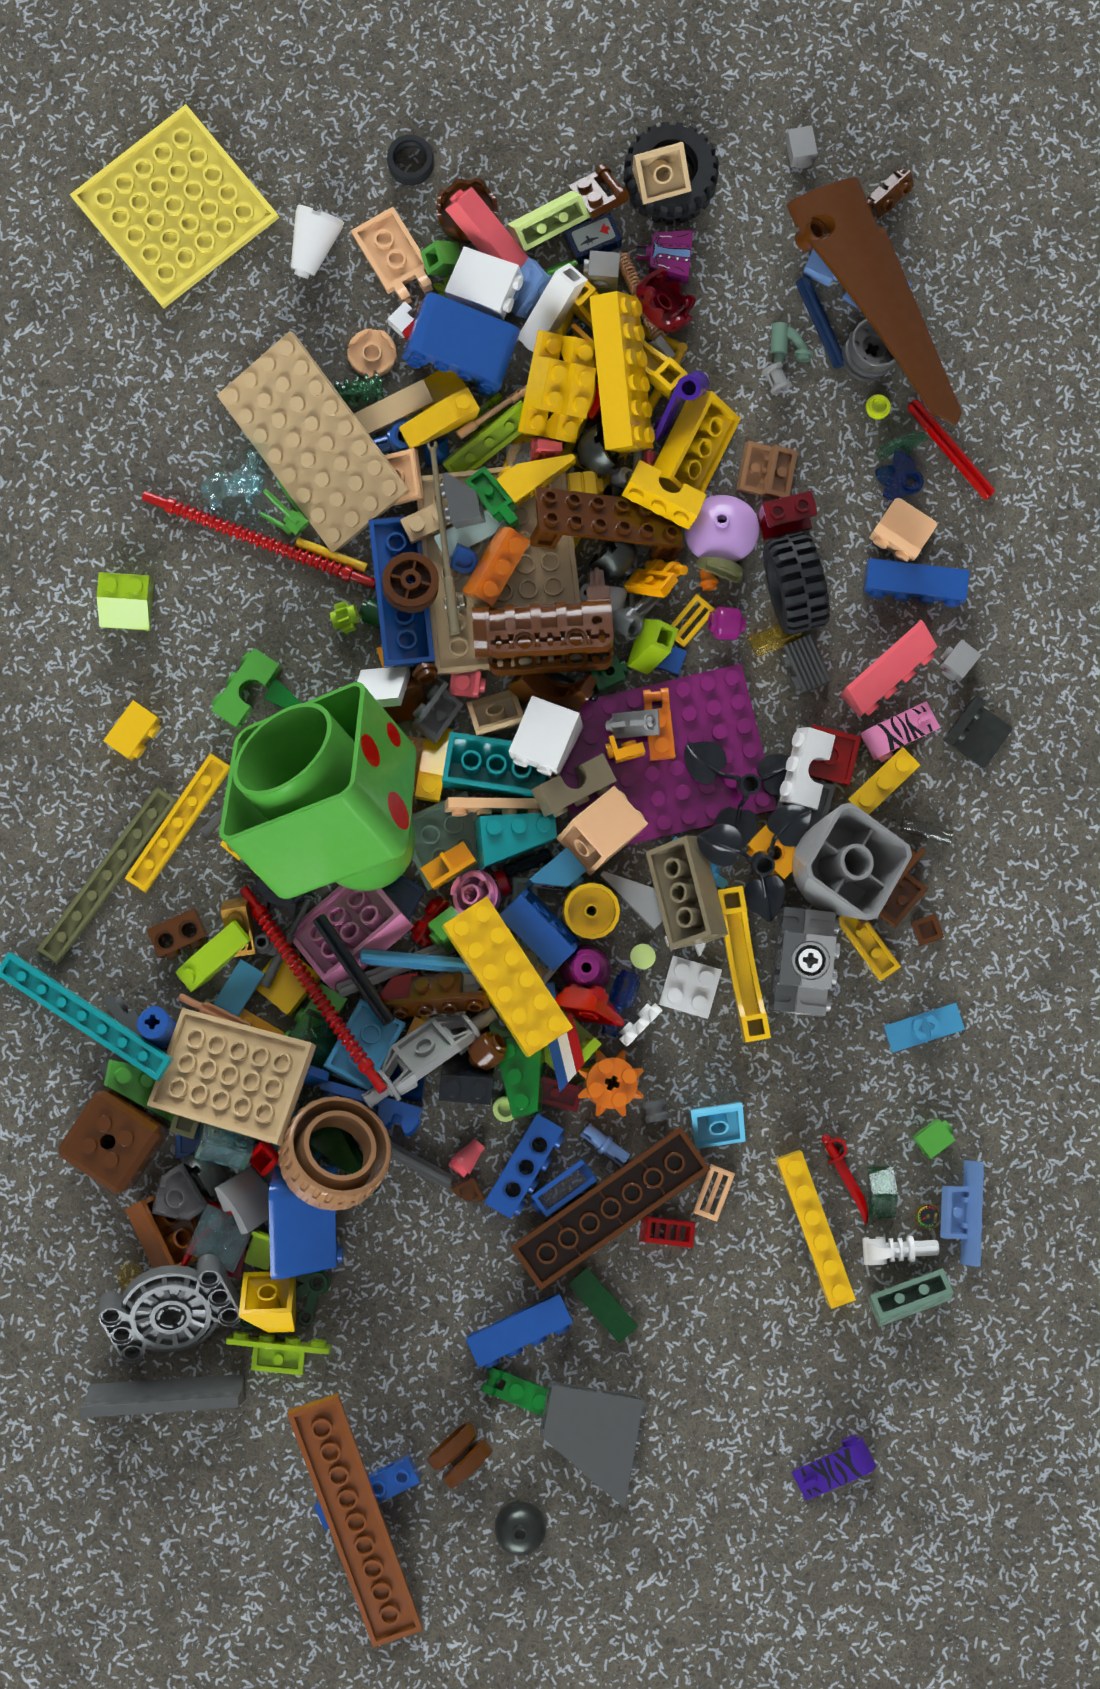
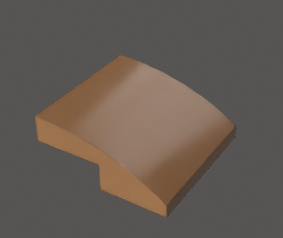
(766, 470)

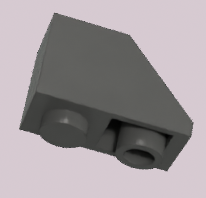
(463, 503)

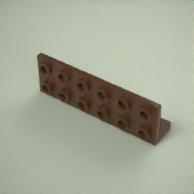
(604, 519)

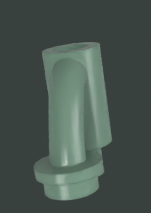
(779, 343)

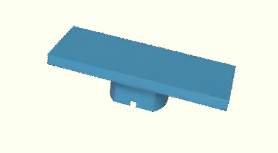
(239, 988)
(924, 1027)

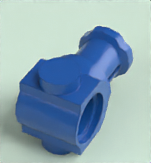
(390, 441)

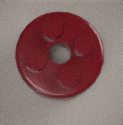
(664, 301)

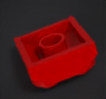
(589, 1005)

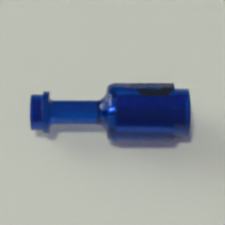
(622, 996)

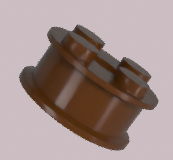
(414, 596)

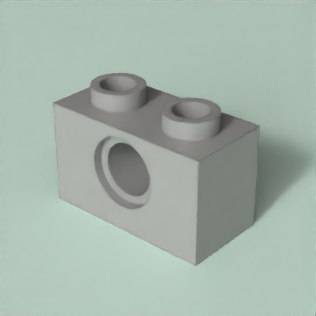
(602, 270)

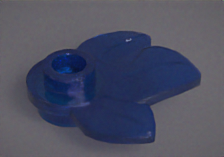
(896, 475)

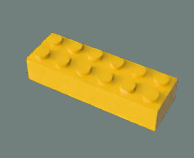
(622, 372)
(507, 977)

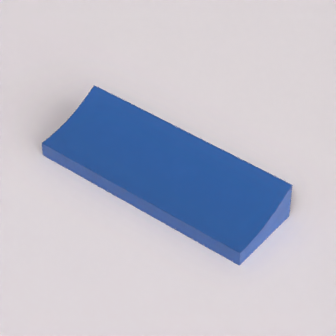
(404, 636)

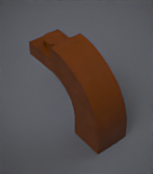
(566, 695)

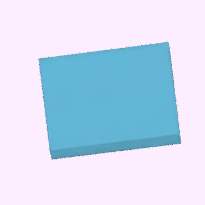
(717, 1125)

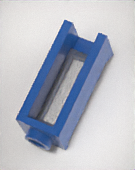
(563, 1188)

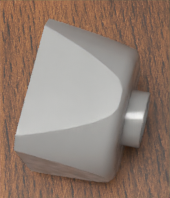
(849, 863)

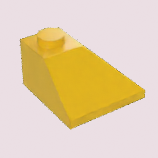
(268, 1302)

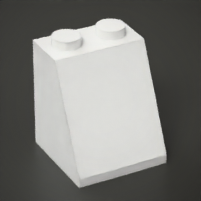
(484, 283)
(545, 736)

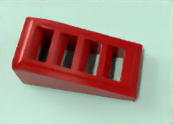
(264, 1158)
(645, 1229)

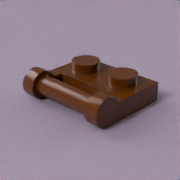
(594, 197)

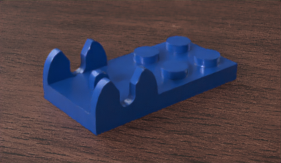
(388, 1109)

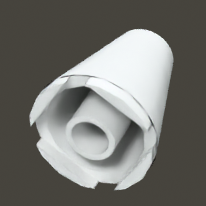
(312, 239)

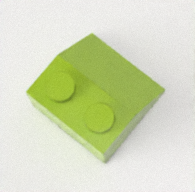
(125, 601)

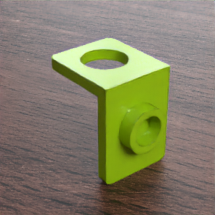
(259, 1250)

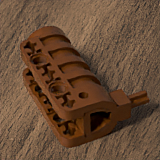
(547, 632)

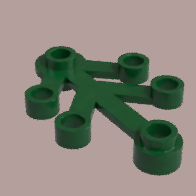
(307, 1287)

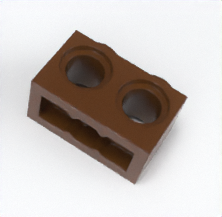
(176, 928)

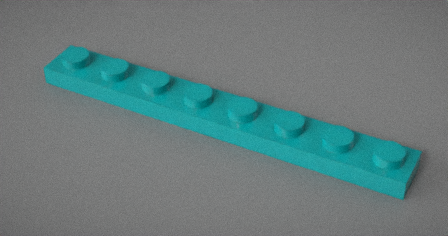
(85, 1016)

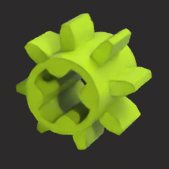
(344, 617)

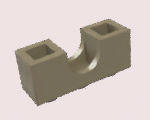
(556, 795)

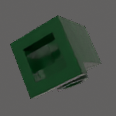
(605, 681)

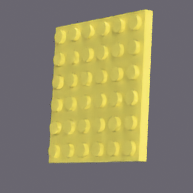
(174, 206)

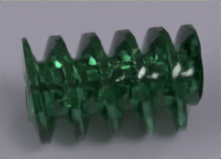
(360, 389)

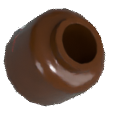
(487, 1051)

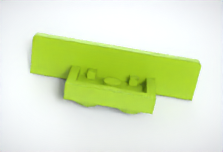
(276, 1354)

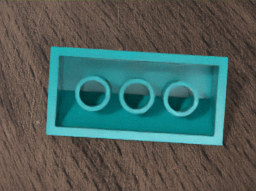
(486, 768)

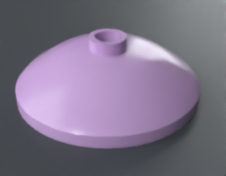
(723, 540)

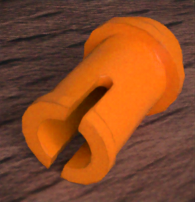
(708, 581)

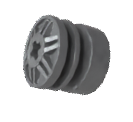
(866, 354)

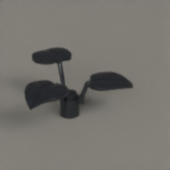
(706, 760)
(722, 842)

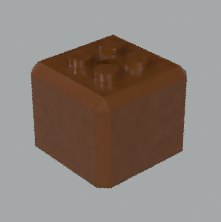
(136, 1136)

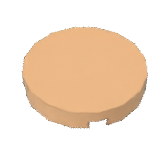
(366, 357)

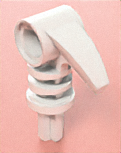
(878, 1250)

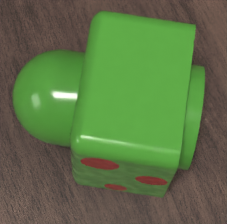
(323, 795)

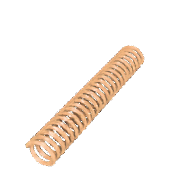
(625, 273)

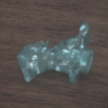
(240, 484)

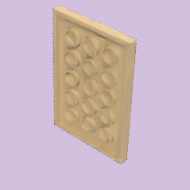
(233, 1076)

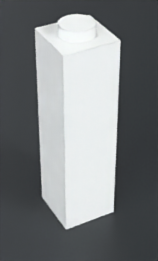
(553, 304)

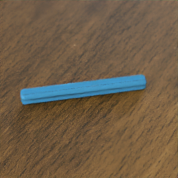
(413, 961)

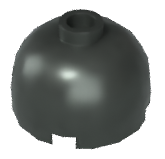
(593, 453)
(615, 559)
(206, 1175)
(520, 1528)

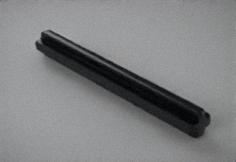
(353, 970)

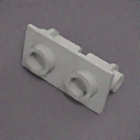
(634, 724)

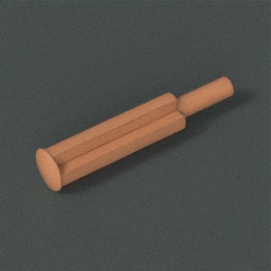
(210, 1009)

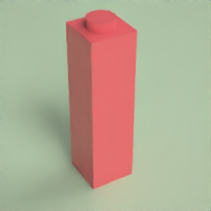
(483, 227)

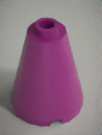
(600, 967)

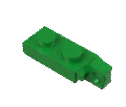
(493, 497)

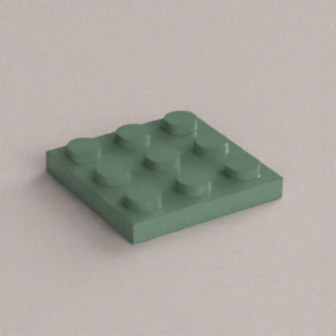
(440, 832)

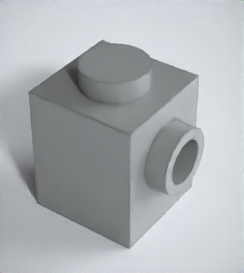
(801, 147)
(958, 660)

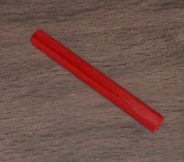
(951, 449)

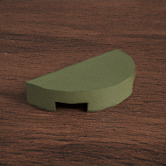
(721, 567)

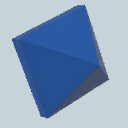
(442, 451)

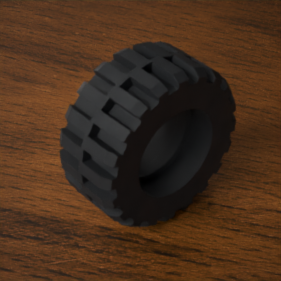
(698, 155)
(796, 583)

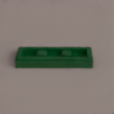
(603, 1304)

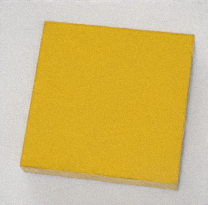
(285, 989)

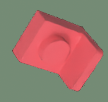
(544, 448)
(467, 684)

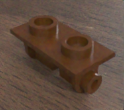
(897, 186)

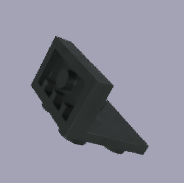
(977, 733)

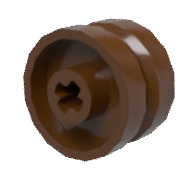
(462, 1458)

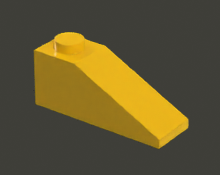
(440, 418)
(524, 477)
(432, 768)

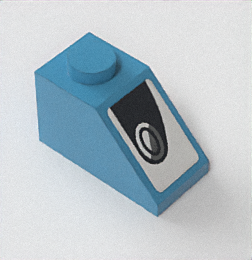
(559, 873)

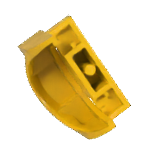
(558, 387)

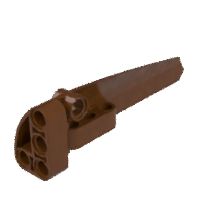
(860, 255)

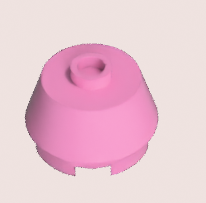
(472, 888)

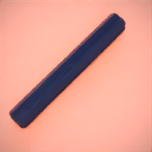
(820, 321)

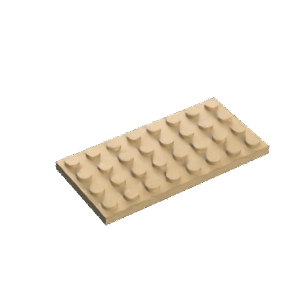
(313, 442)

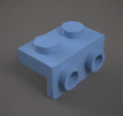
(532, 288)

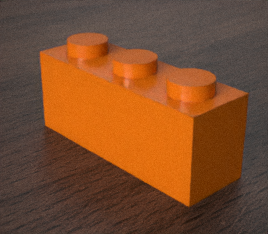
(496, 566)

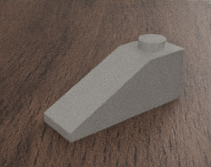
(638, 897)

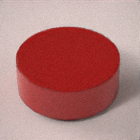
(503, 881)

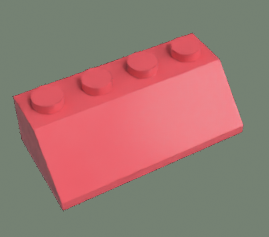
(889, 669)

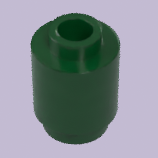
(369, 612)

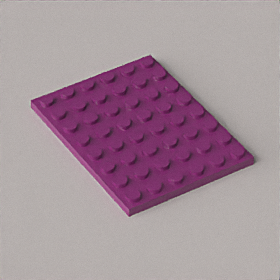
(703, 708)

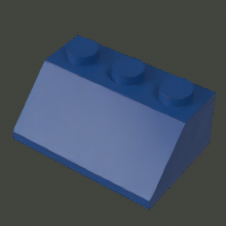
(539, 929)

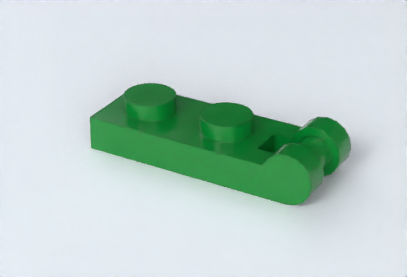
(516, 1390)

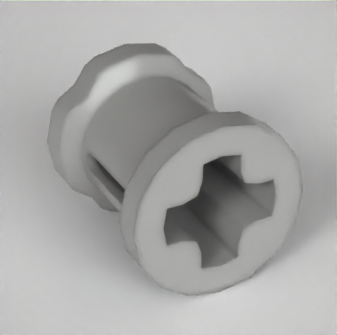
(776, 378)

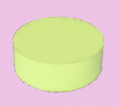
(642, 956)
(502, 1109)

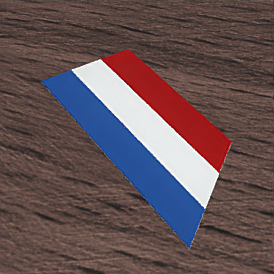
(566, 1054)

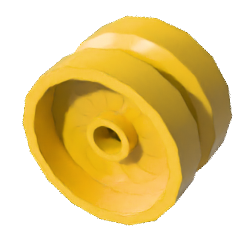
(606, 910)

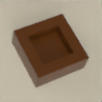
(927, 929)

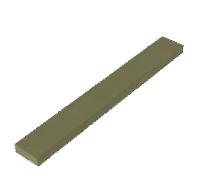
(107, 876)

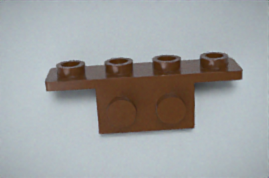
(904, 895)
(438, 995)

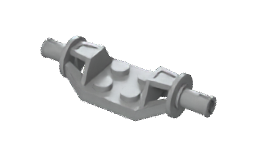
(426, 1050)

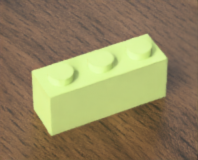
(549, 220)

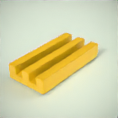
(704, 604)

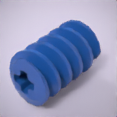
(156, 1026)

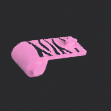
(899, 731)

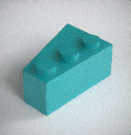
(511, 835)

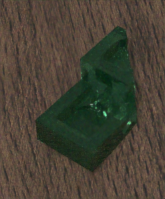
(907, 442)

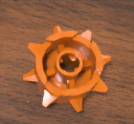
(604, 1069)

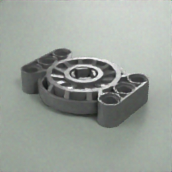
(195, 1302)

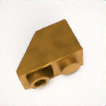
(239, 910)

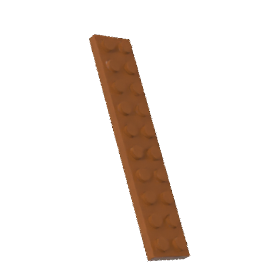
(355, 1519)

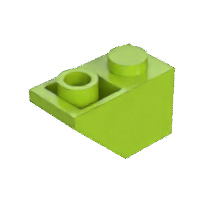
(652, 645)

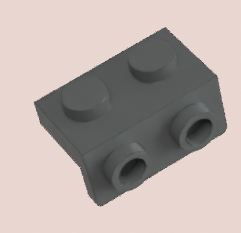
(437, 713)

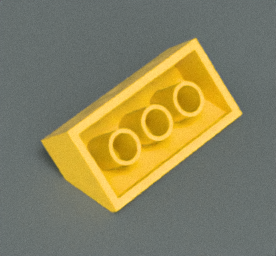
(696, 443)

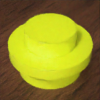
(878, 406)

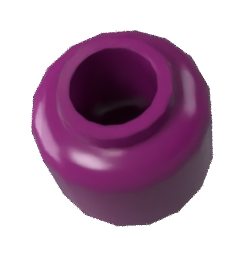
(726, 623)

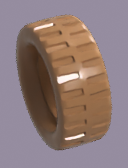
(314, 1183)

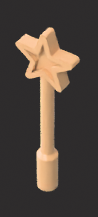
(473, 425)

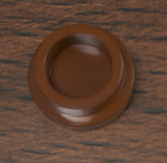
(425, 673)

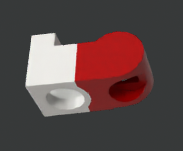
(402, 321)

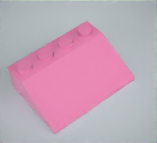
(361, 921)

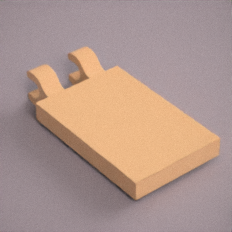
(392, 253)

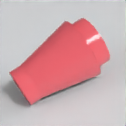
(466, 1158)

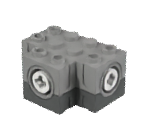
(804, 961)

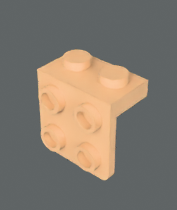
(903, 531)

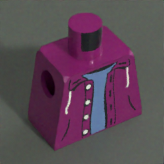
(669, 251)

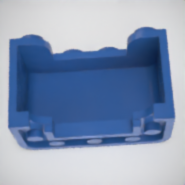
(461, 342)

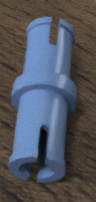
(605, 1144)

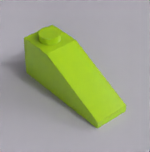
(213, 956)

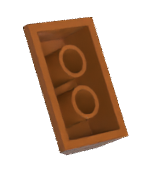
(161, 1236)

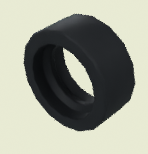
(417, 177)

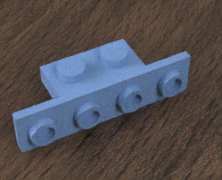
(963, 1213)

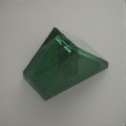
(882, 1192)

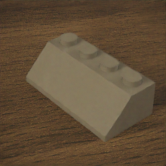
(686, 893)

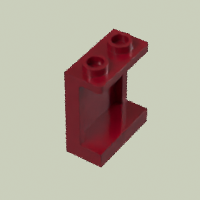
(786, 515)

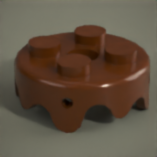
(445, 221)

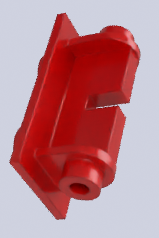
(421, 929)

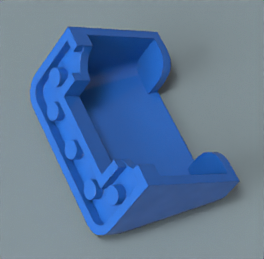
(300, 1233)

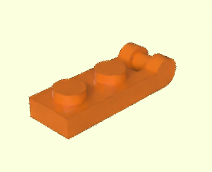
(662, 745)

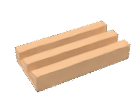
(705, 1213)

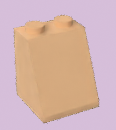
(602, 829)

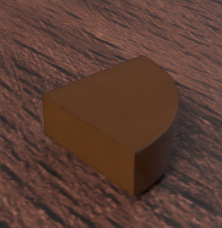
(469, 1190)

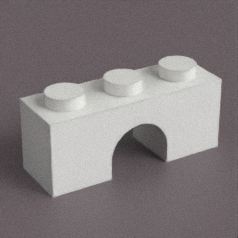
(798, 787)

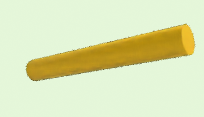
(335, 556)

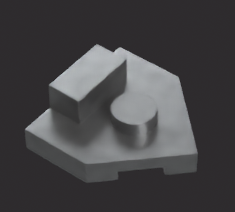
(178, 1195)

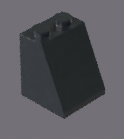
(465, 1083)

